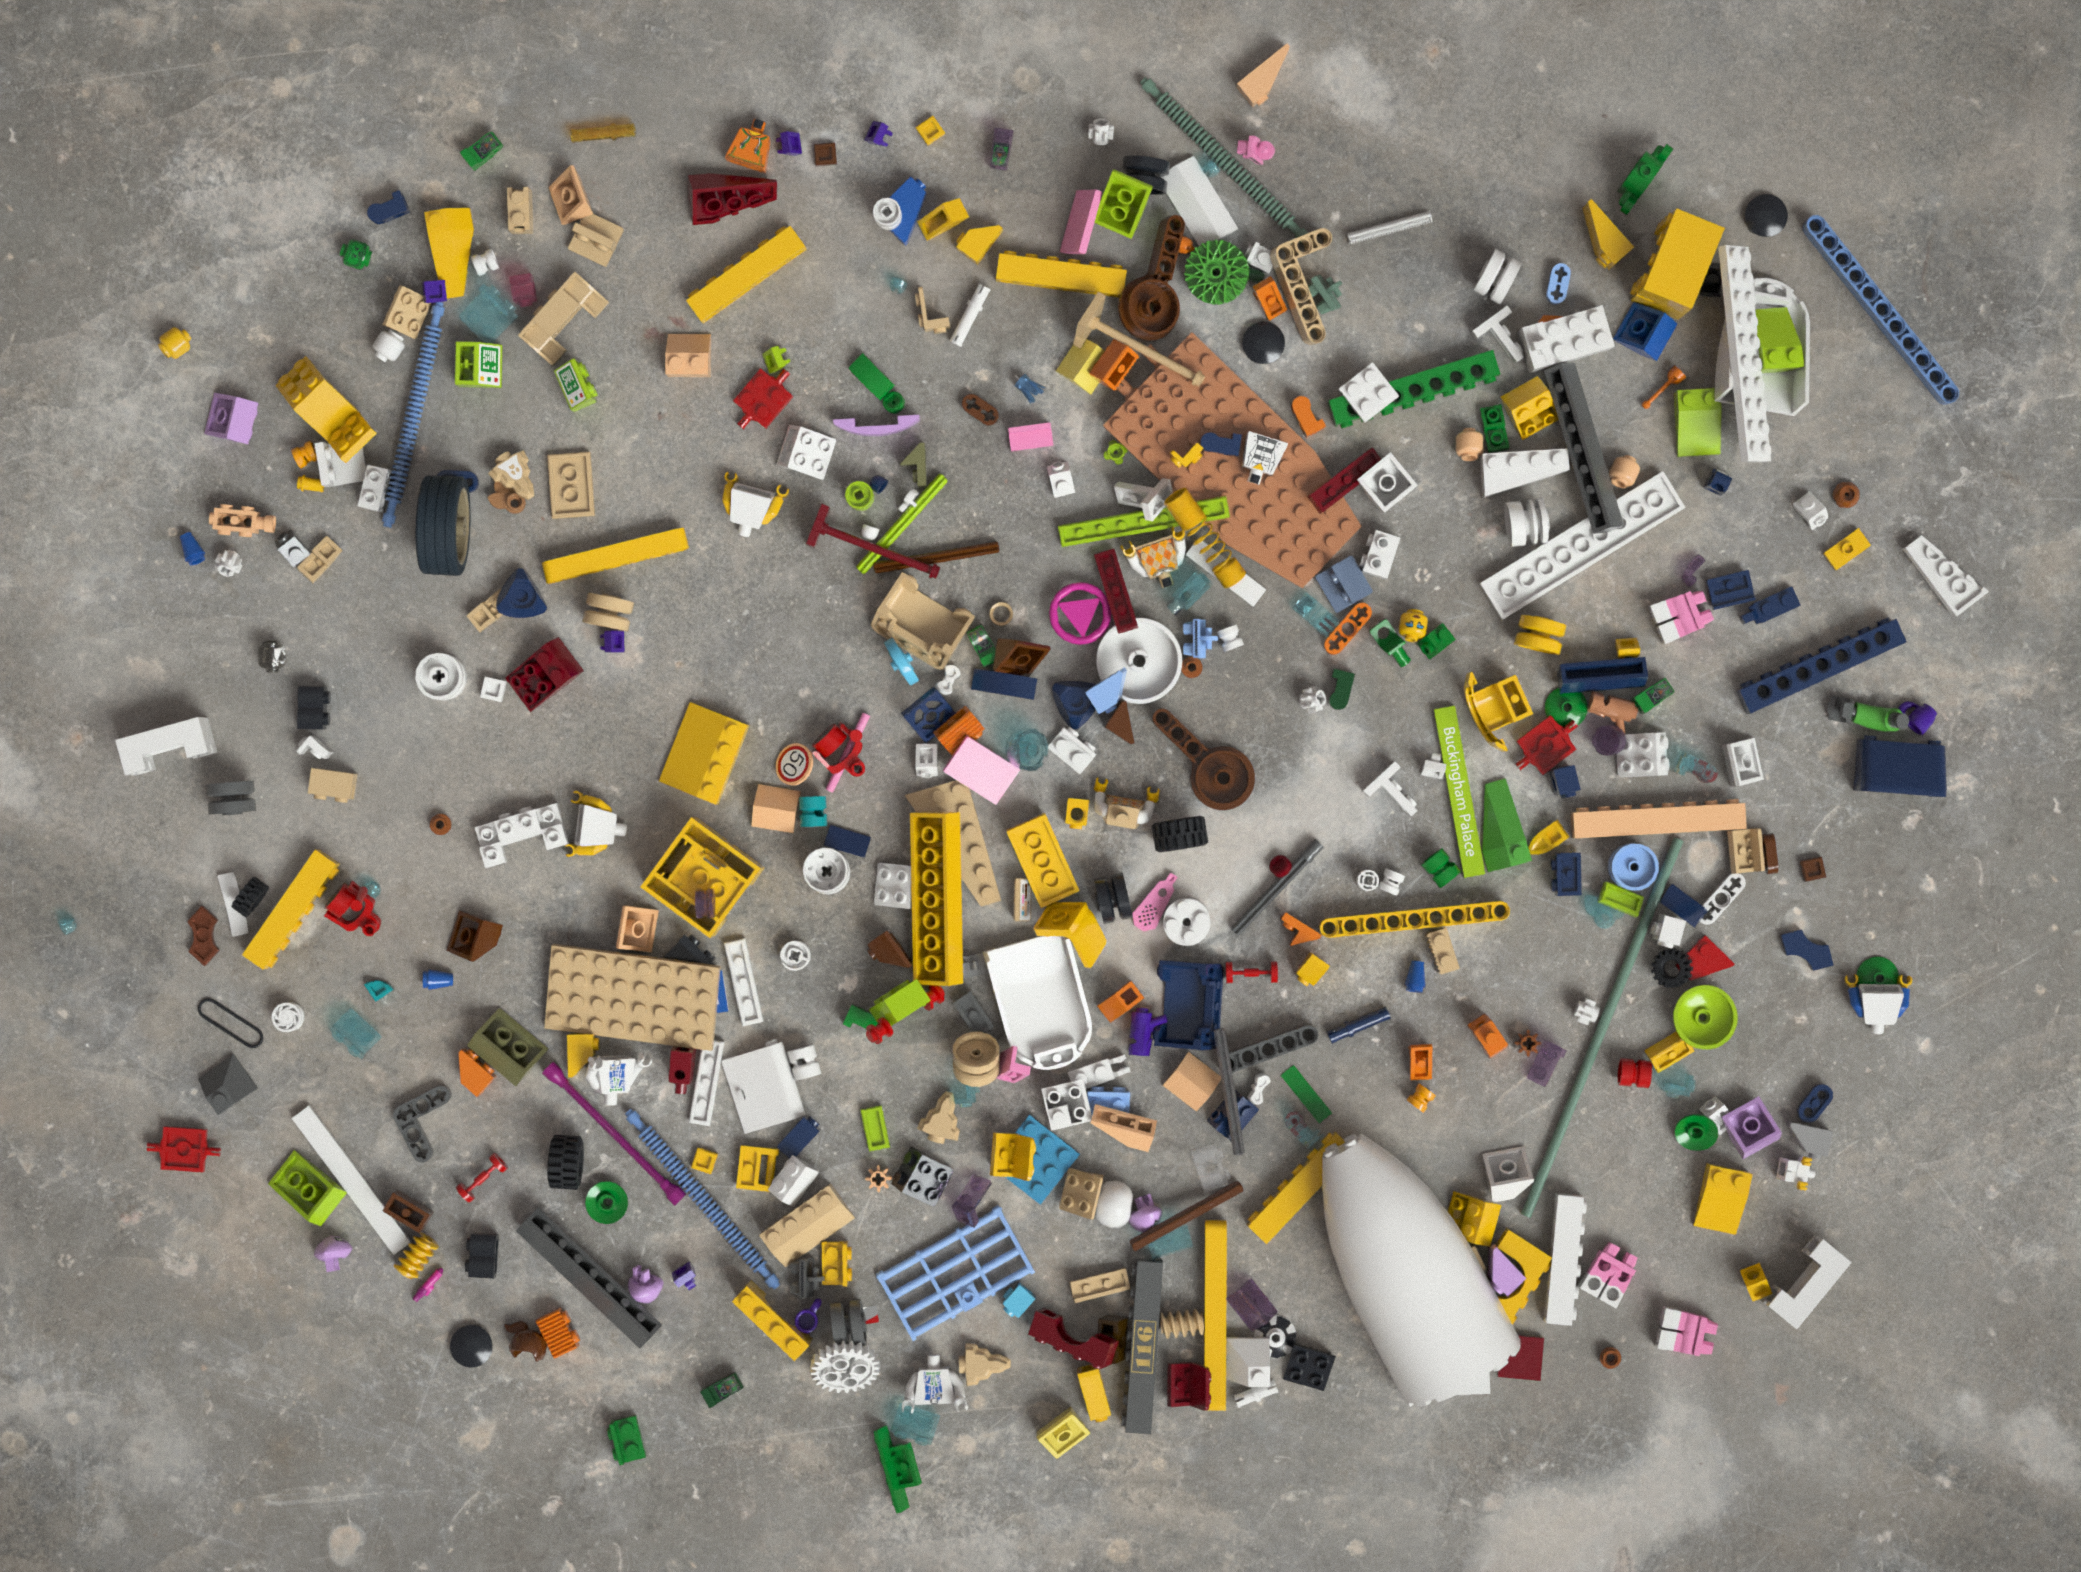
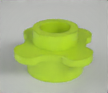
(1109, 454)

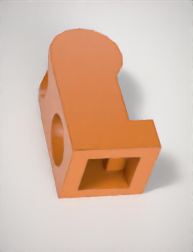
(1305, 417)

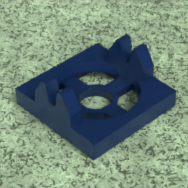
(931, 695)

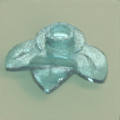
(1597, 910)

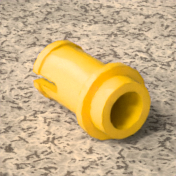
(311, 484)

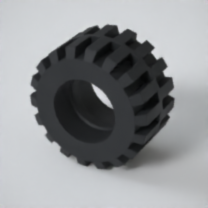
(1179, 834)
(565, 1162)

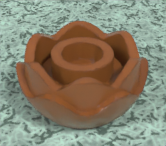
(1840, 498)

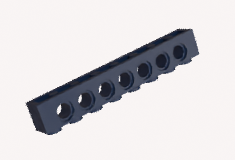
(1892, 636)

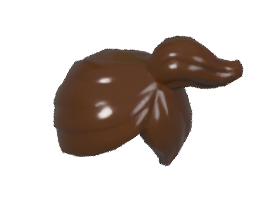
(526, 1341)

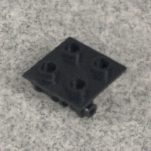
(1309, 1367)

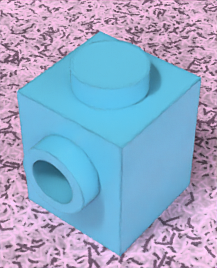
(1017, 1300)

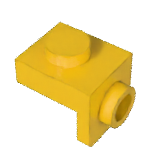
(1192, 455)

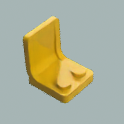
(1076, 923)

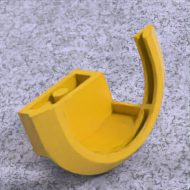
(1496, 706)

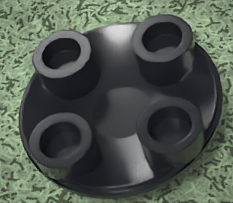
(1766, 215)
(1263, 342)
(471, 1346)

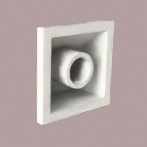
(1507, 1173)
(1248, 1361)

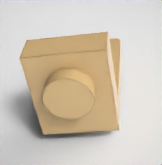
(937, 325)

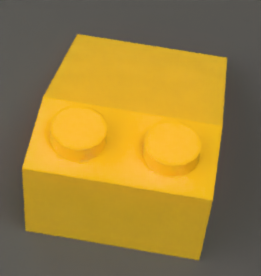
(1606, 238)
(1722, 1198)

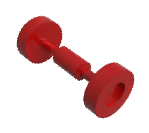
(1251, 972)
(466, 1192)

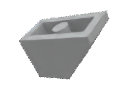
(1811, 1138)

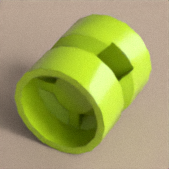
(859, 495)

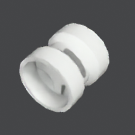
(485, 262)
(1230, 638)
(1364, 880)
(1388, 886)

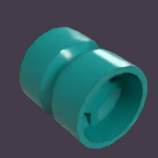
(813, 811)

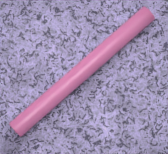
(835, 777)

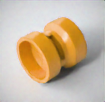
(304, 454)
(1421, 1097)

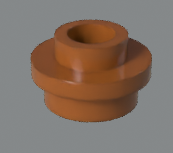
(1189, 674)
(447, 824)
(1610, 1364)

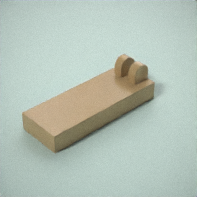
(1099, 1285)

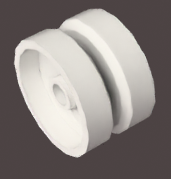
(1497, 276)
(428, 676)

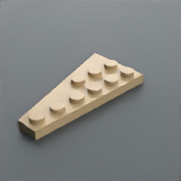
(975, 861)

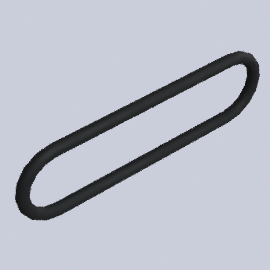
(226, 1031)

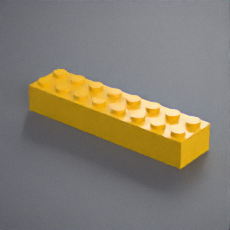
(936, 898)

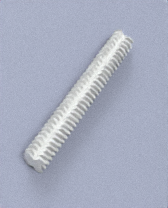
(1390, 226)

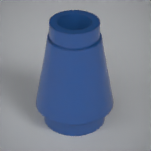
(191, 549)
(1416, 977)
(437, 979)

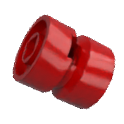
(1637, 1073)

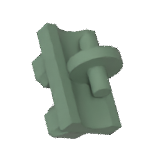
(1330, 302)

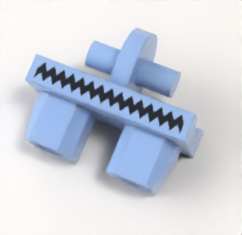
(1201, 638)

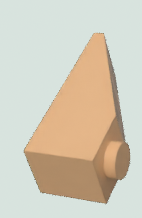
(1260, 81)
(1127, 1128)

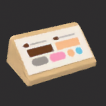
(1022, 900)

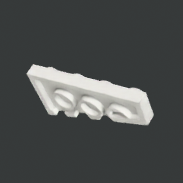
(1949, 583)

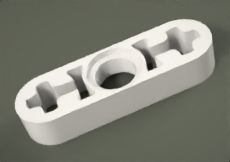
(1736, 890)

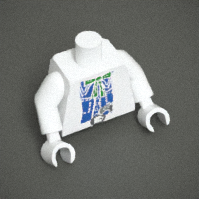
(614, 1074)
(934, 1386)

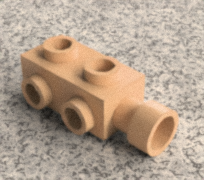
(238, 521)

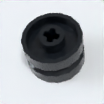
(1148, 171)
(1112, 898)

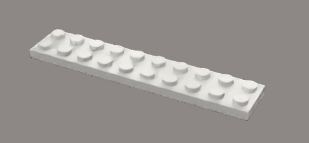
(1744, 353)
(1580, 548)

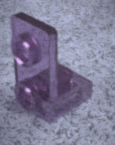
(1545, 1063)
(968, 1200)

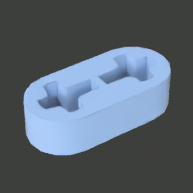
(1563, 284)

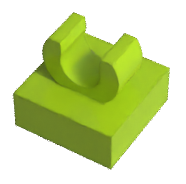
(774, 359)

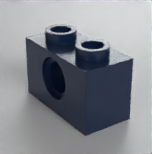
(1565, 781)

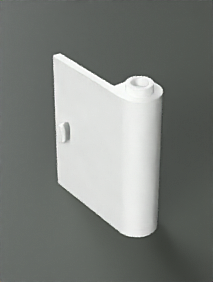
(763, 1087)

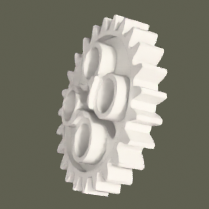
(845, 1366)

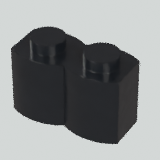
(313, 707)
(483, 1255)

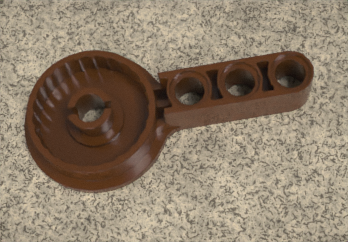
(1153, 288)
(1208, 764)

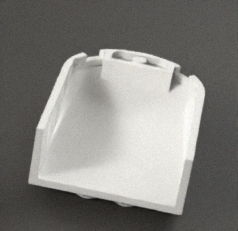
(1783, 391)
(1040, 1000)

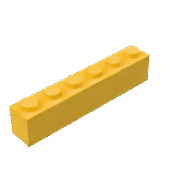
(746, 274)
(1060, 275)
(291, 909)
(1291, 1193)

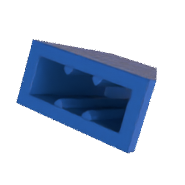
(910, 199)

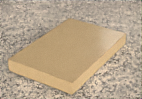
(571, 485)

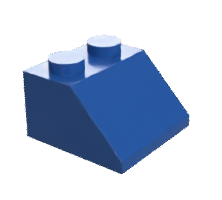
(1645, 331)

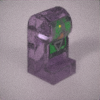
(1001, 148)

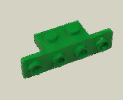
(899, 1467)

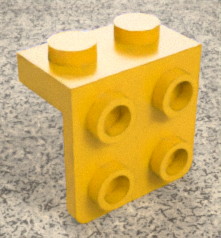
(1012, 1156)

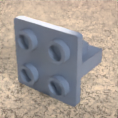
(1344, 584)

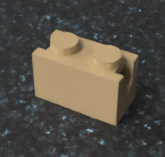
(520, 210)
(332, 784)

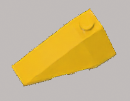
(450, 241)

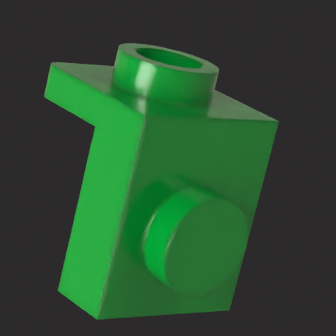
(1436, 641)

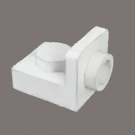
(1259, 258)
(318, 749)
(926, 760)
(1715, 1110)

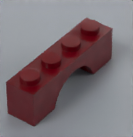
(1049, 1328)

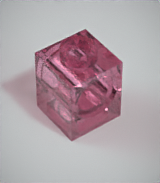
(523, 289)

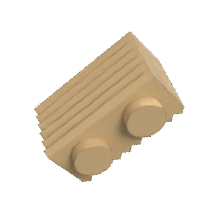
(1442, 950)

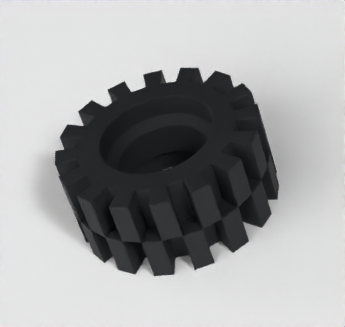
(250, 896)
(1684, 968)

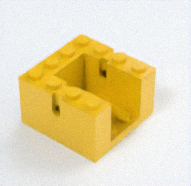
(1679, 264)
(684, 870)

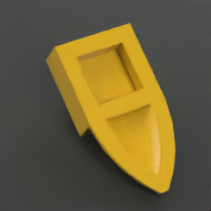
(1548, 839)

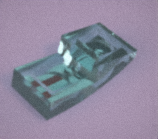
(1316, 615)

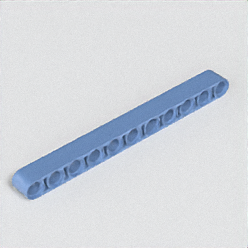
(1890, 315)

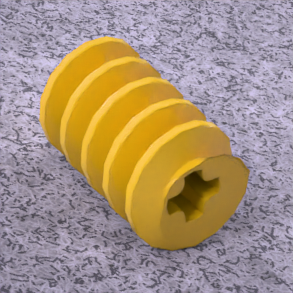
(416, 1256)

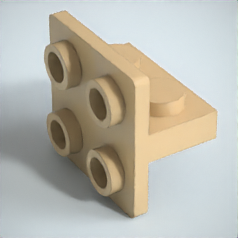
(595, 239)
(406, 312)
(1081, 1193)

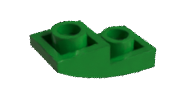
(871, 376)
(1494, 428)

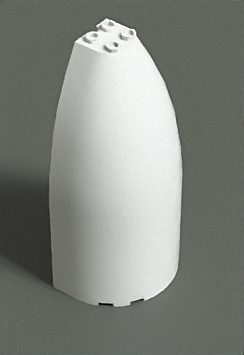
(1411, 1275)

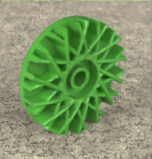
(1232, 277)

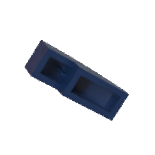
(1004, 684)

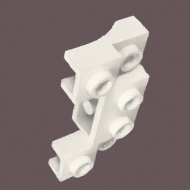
(511, 829)

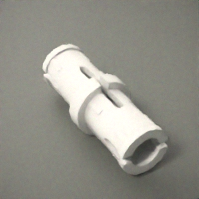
(1255, 1394)

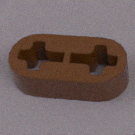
(977, 413)
(1770, 854)

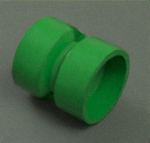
(1440, 868)

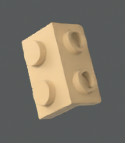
(1746, 850)

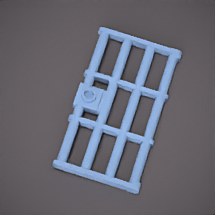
(963, 1287)

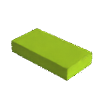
(1620, 899)
(875, 1128)

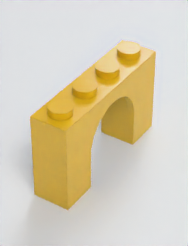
(1533, 1264)
(754, 1305)

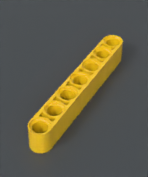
(615, 555)

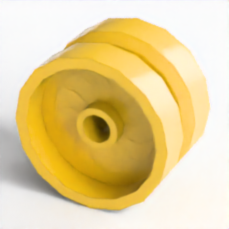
(1540, 632)

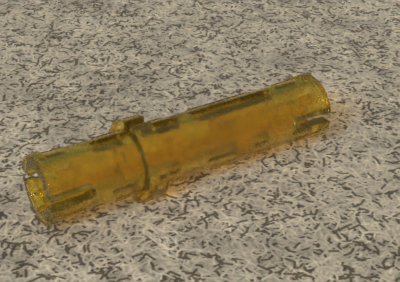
(606, 132)

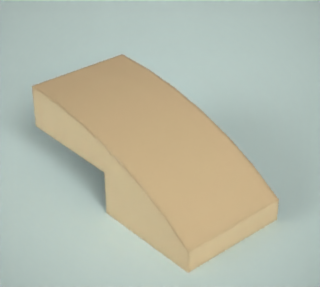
(319, 560)
(485, 613)

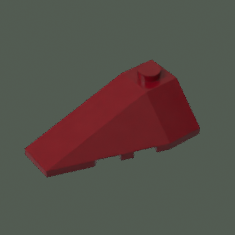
(720, 195)

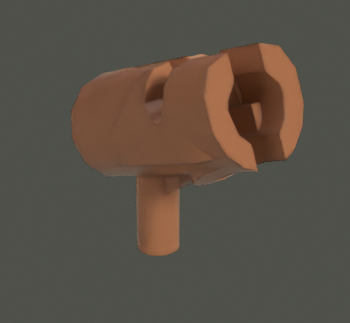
(1614, 707)

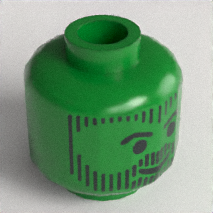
(356, 254)

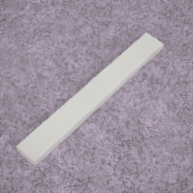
(351, 1179)

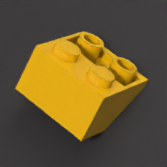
(1530, 407)
(1474, 1217)

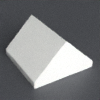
(1742, 762)

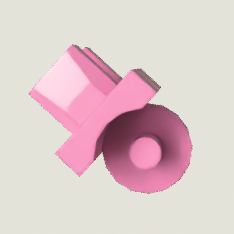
(1255, 149)

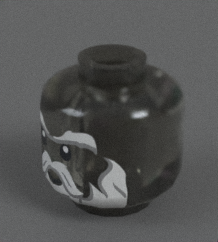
(271, 656)

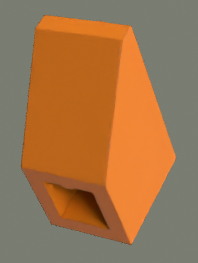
(1120, 1001)
(473, 1073)

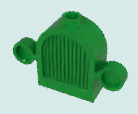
(1642, 176)

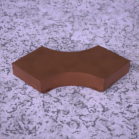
(203, 927)

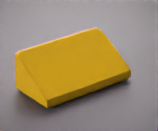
(1668, 1052)

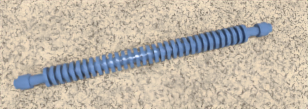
(437, 312)
(770, 1279)

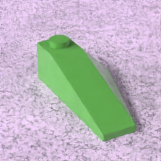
(1503, 835)

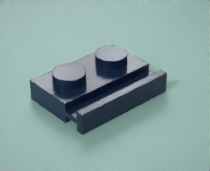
(1730, 590)

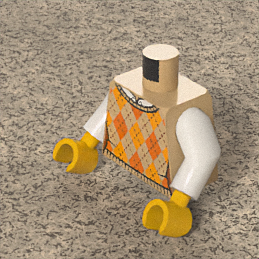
(1158, 557)
(1121, 810)

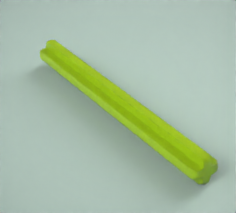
(903, 522)

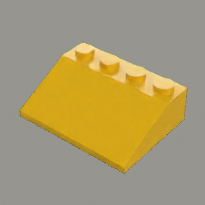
(704, 753)

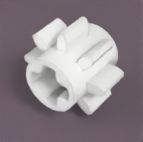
(1101, 131)
(228, 563)
(1312, 699)
(1586, 1011)

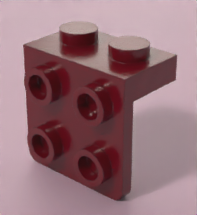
(1188, 1385)

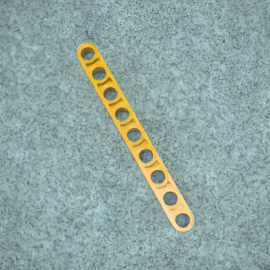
(1424, 921)
(1215, 1310)

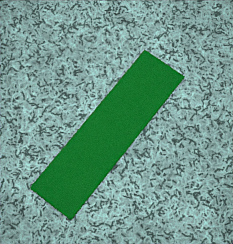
(1306, 1094)

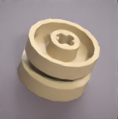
(608, 611)
(976, 1059)

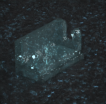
(1171, 1243)

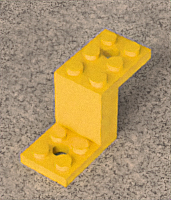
(325, 409)

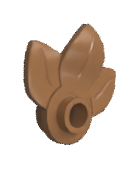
(502, 499)

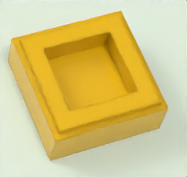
(930, 130)
(704, 1160)

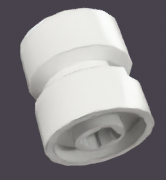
(887, 213)
(804, 1070)

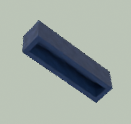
(1602, 675)

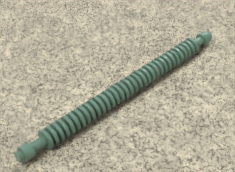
(1150, 87)

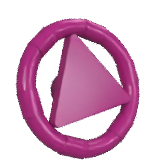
(1080, 613)

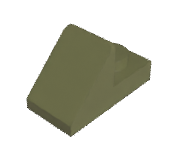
(917, 458)

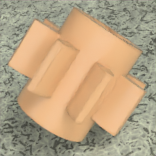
(874, 1182)

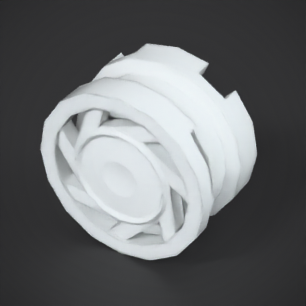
(795, 955)
(288, 1016)

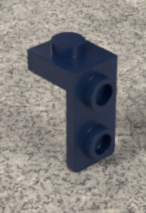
(799, 1136)

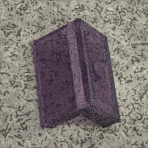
(1252, 1305)

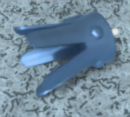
(1026, 385)

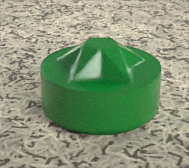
(893, 402)

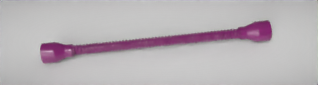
(556, 1075)

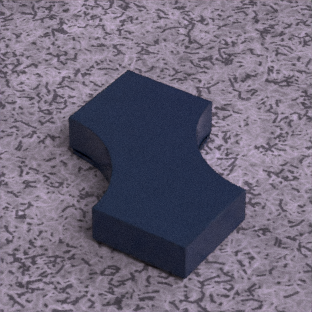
(1815, 955)

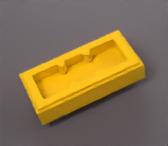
(1846, 549)

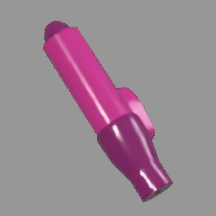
(427, 1287)

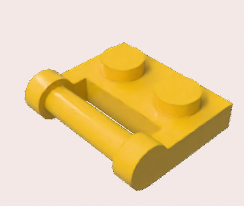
(750, 1166)

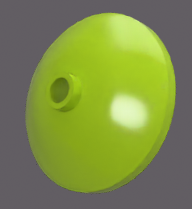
(1719, 1017)

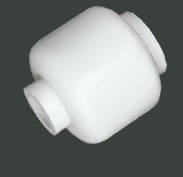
(388, 345)

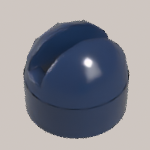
(878, 483)

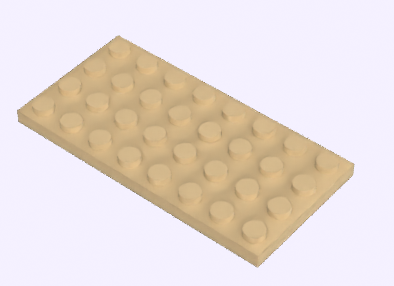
(632, 997)

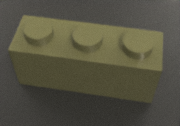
(507, 1047)

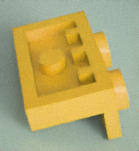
(835, 1262)

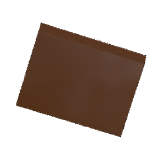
(1018, 656)
(1120, 724)

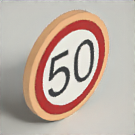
(794, 764)

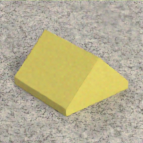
(1079, 364)
(1062, 1433)

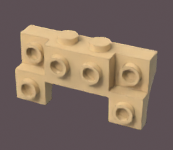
(557, 313)

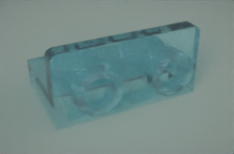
(355, 1034)
(916, 1426)

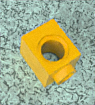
(1076, 803)
(1756, 1282)

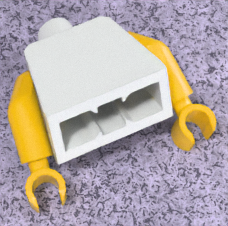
(750, 505)
(594, 826)

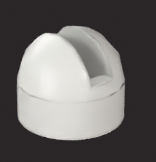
(869, 533)

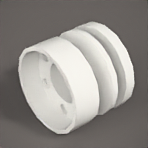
(1531, 522)
(814, 872)

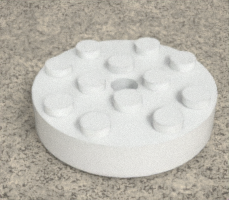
(1161, 657)

